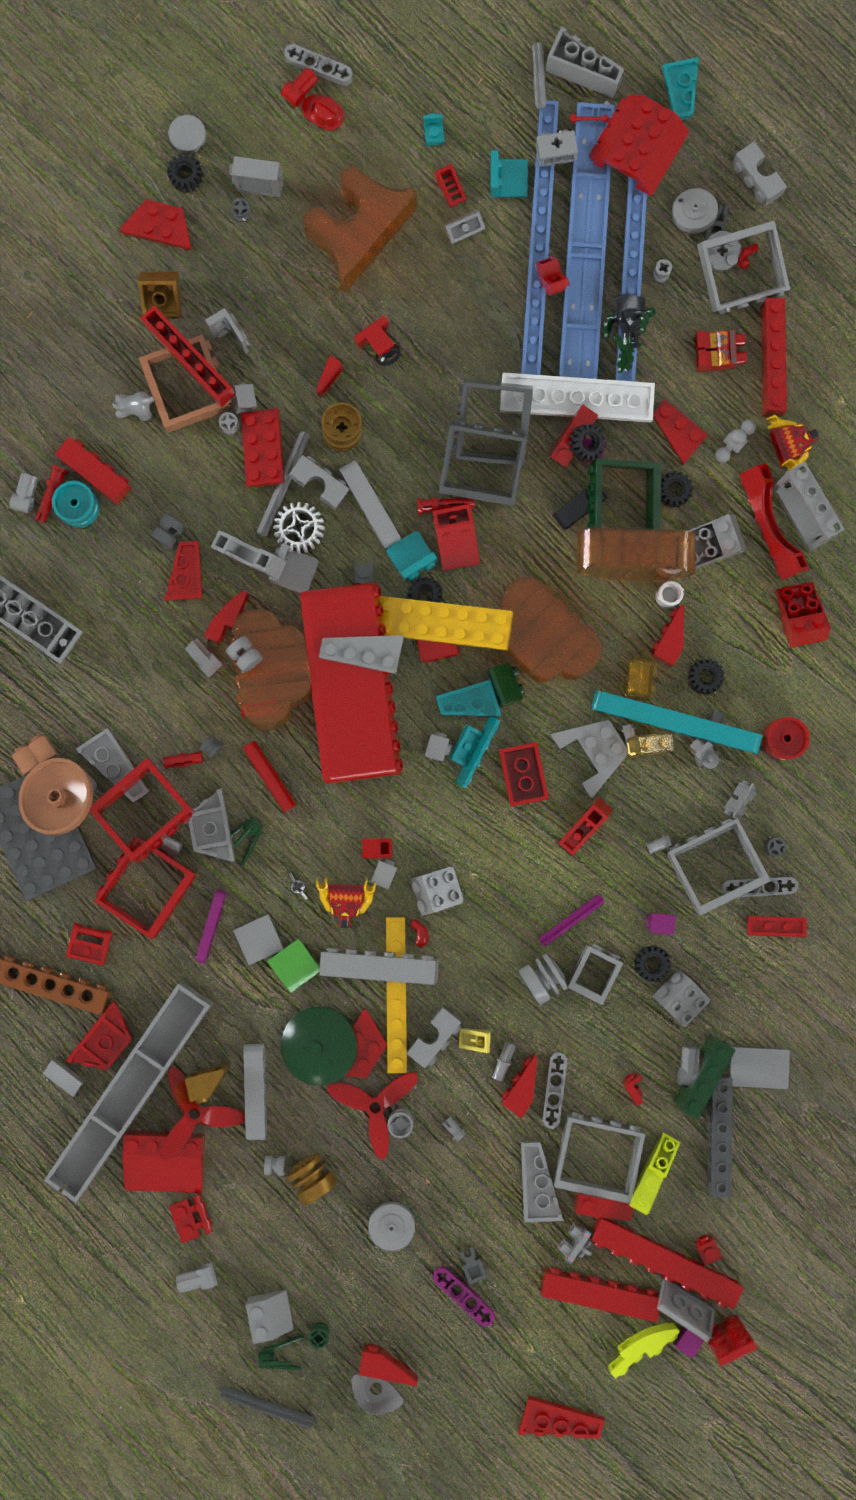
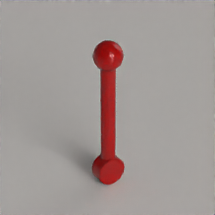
(573, 118)

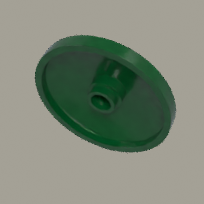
(319, 1046)

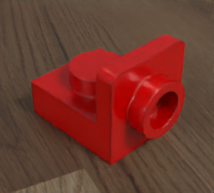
(634, 1091)
(707, 1249)

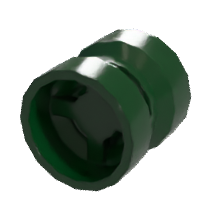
(319, 1330)

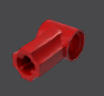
(296, 91)

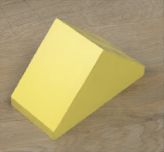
(475, 1039)

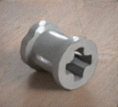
(662, 265)

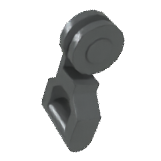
(718, 224)

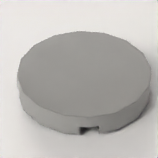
(187, 134)

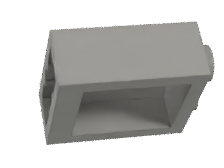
(256, 176)
(573, 985)

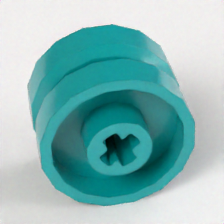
(87, 504)

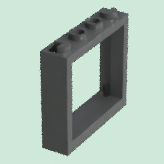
(462, 408)
(475, 492)

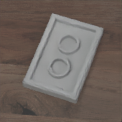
(760, 1067)
(686, 1309)

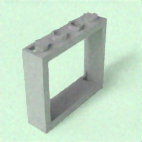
(777, 260)
(807, 507)
(711, 833)
(591, 1188)

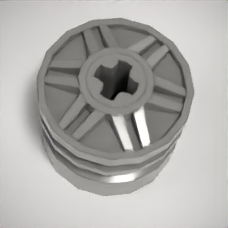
(543, 979)

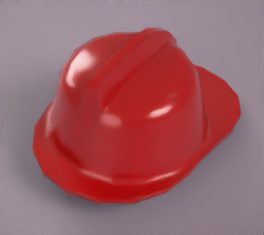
(323, 111)

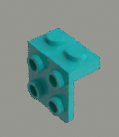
(411, 556)

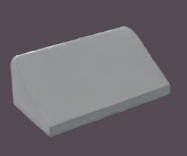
(464, 226)
(63, 1077)

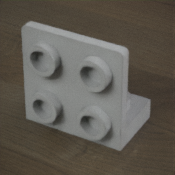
(222, 322)

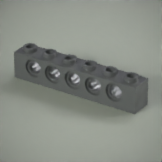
(720, 1139)

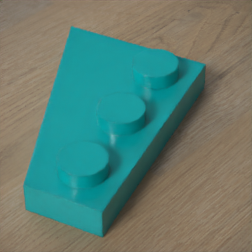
(680, 84)
(470, 701)

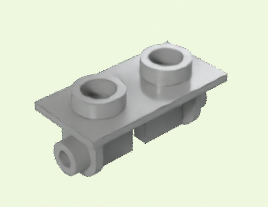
(745, 794)

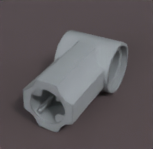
(23, 498)
(206, 661)
(689, 1066)
(202, 1277)

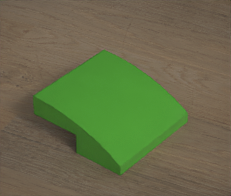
(294, 965)

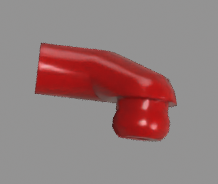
(744, 254)
(422, 933)

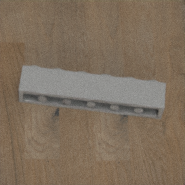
(379, 967)

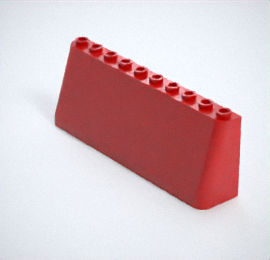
(350, 701)

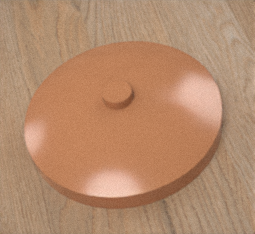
(55, 796)

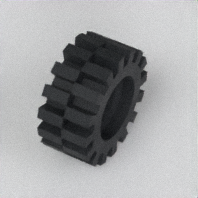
(183, 162)
(597, 442)
(686, 487)
(425, 583)
(717, 676)
(656, 975)

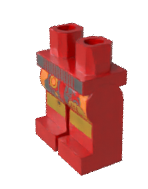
(718, 350)

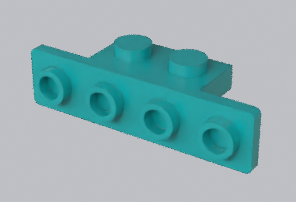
(471, 748)

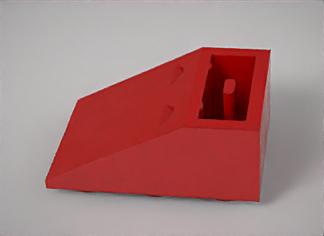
(456, 537)
(802, 615)

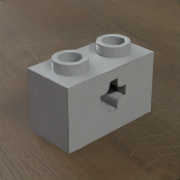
(549, 154)

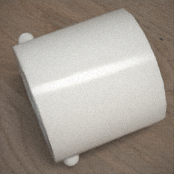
(669, 595)

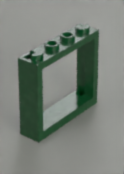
(653, 490)

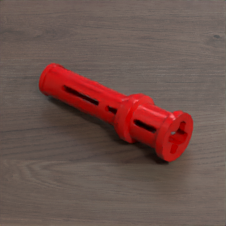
(55, 480)
(434, 504)

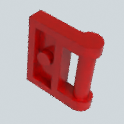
(87, 950)

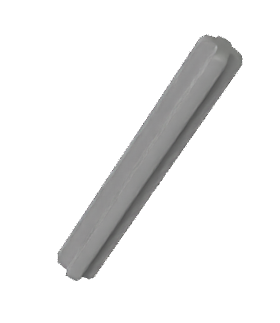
(539, 77)

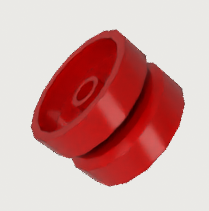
(789, 728)

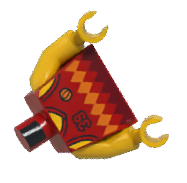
(790, 441)
(345, 900)

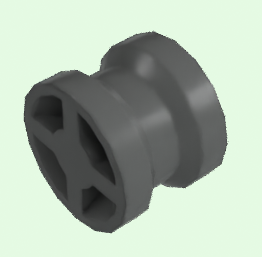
(238, 206)
(211, 746)
(779, 846)

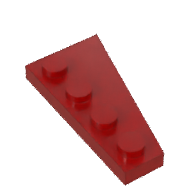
(557, 1419)

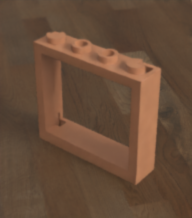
(194, 416)

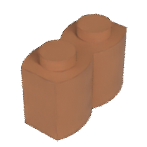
(36, 752)

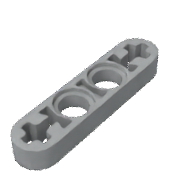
(320, 61)
(761, 890)
(554, 1089)

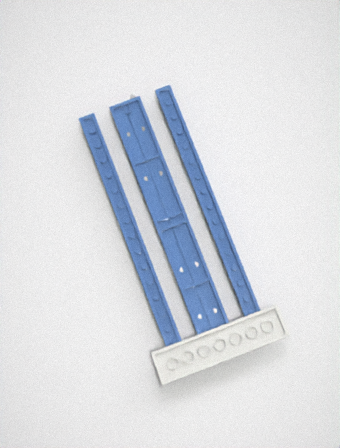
(582, 304)

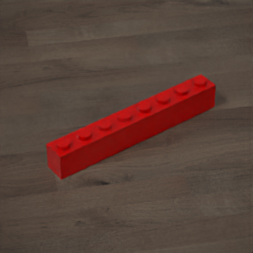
(667, 1262)

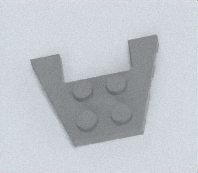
(600, 745)

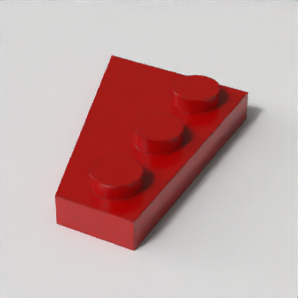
(186, 574)

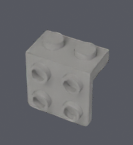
(298, 570)
(437, 891)
(681, 998)

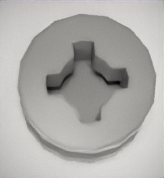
(227, 419)

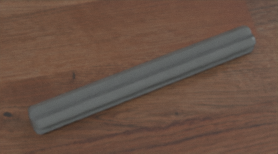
(267, 1407)

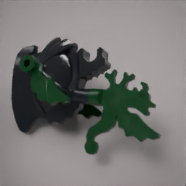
(631, 318)

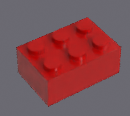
(523, 774)

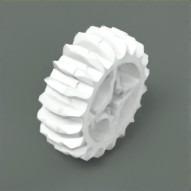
(294, 511)

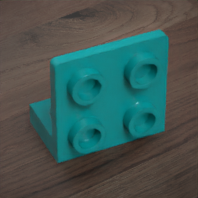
(508, 176)

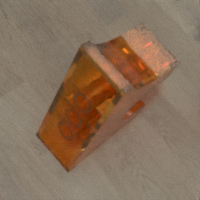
(360, 239)

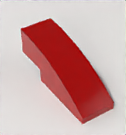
(226, 618)

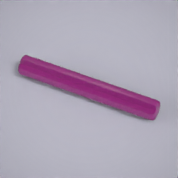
(571, 920)

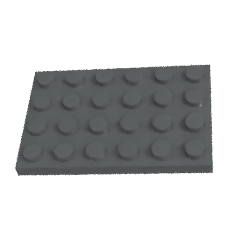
(35, 858)

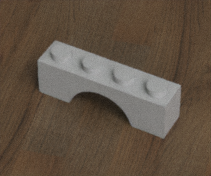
(248, 555)

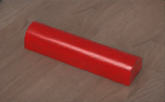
(269, 776)

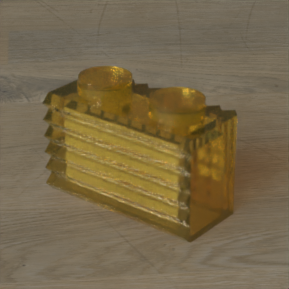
(641, 678)
(650, 744)

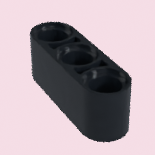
(574, 510)

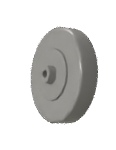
(695, 210)
(391, 1226)

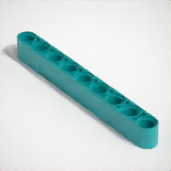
(676, 722)

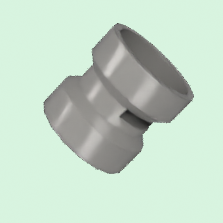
(274, 1165)

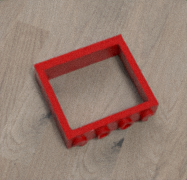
(121, 788)
(114, 875)

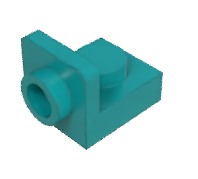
(434, 129)

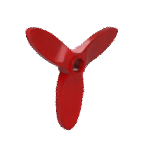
(361, 1100)
(209, 1116)

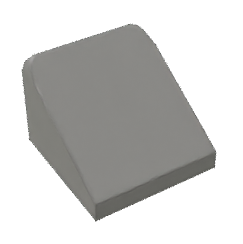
(171, 846)

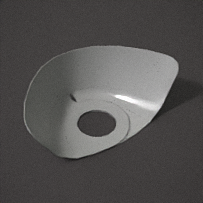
(380, 1404)

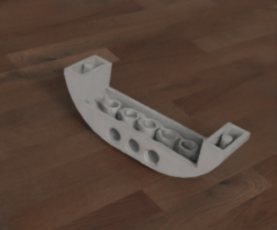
(36, 622)

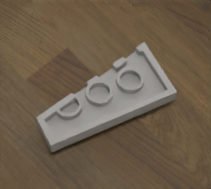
(110, 759)
(538, 1191)

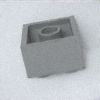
(269, 1316)

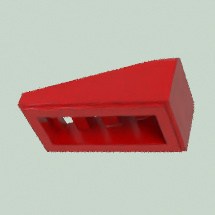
(456, 183)
(330, 373)

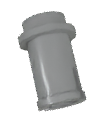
(629, 732)
(659, 844)
(454, 1129)

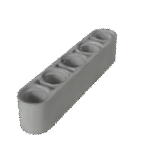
(369, 504)
(255, 1092)

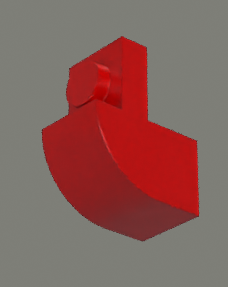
(551, 275)

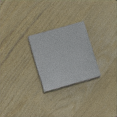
(258, 939)

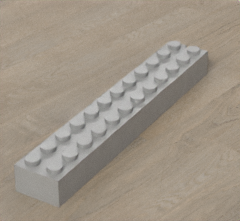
(128, 1091)

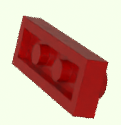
(776, 926)

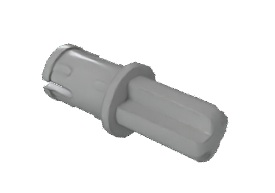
(504, 1061)

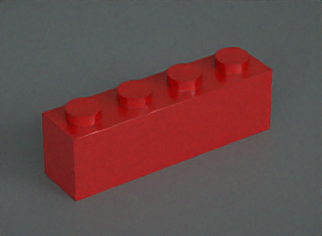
(93, 471)

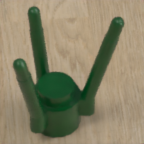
(250, 827)
(268, 1359)

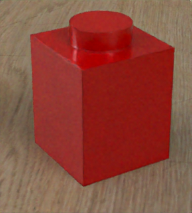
(377, 848)

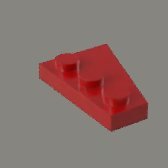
(679, 430)

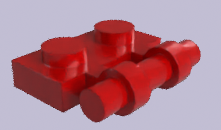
(185, 1219)

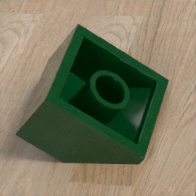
(505, 684)

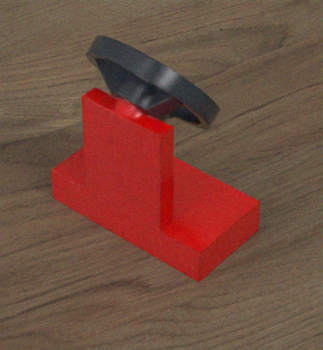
(379, 341)

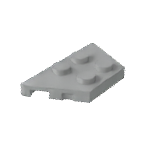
(211, 828)

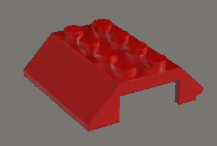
(640, 141)

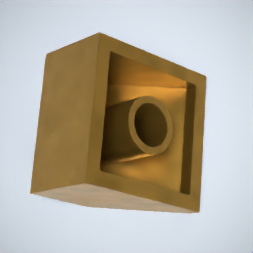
(161, 290)
(204, 1082)

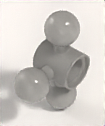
(735, 440)

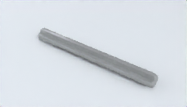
(281, 489)

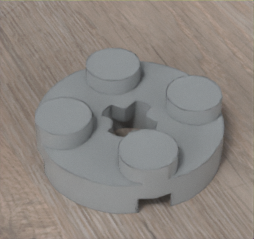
(729, 259)

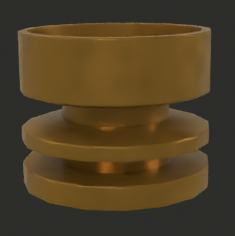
(341, 416)
(312, 1180)

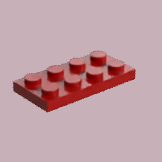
(262, 448)
(730, 1340)

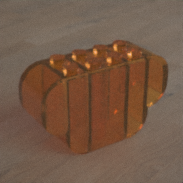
(635, 554)
(546, 635)
(280, 678)

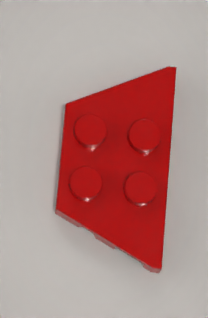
(158, 224)
(103, 1041)
(370, 1046)

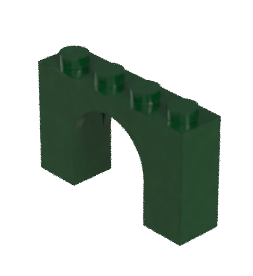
(696, 1096)

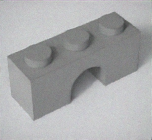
(765, 187)
(307, 470)
(424, 1051)

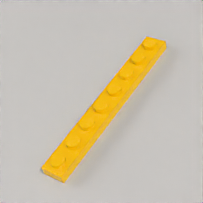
(396, 1001)

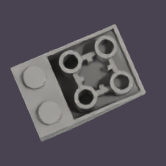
(718, 540)

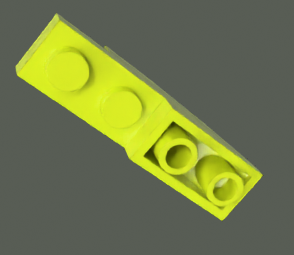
(653, 1172)
(646, 1341)

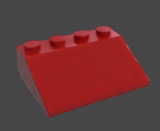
(147, 1171)

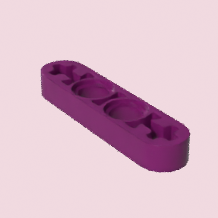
(211, 926)
(461, 1298)

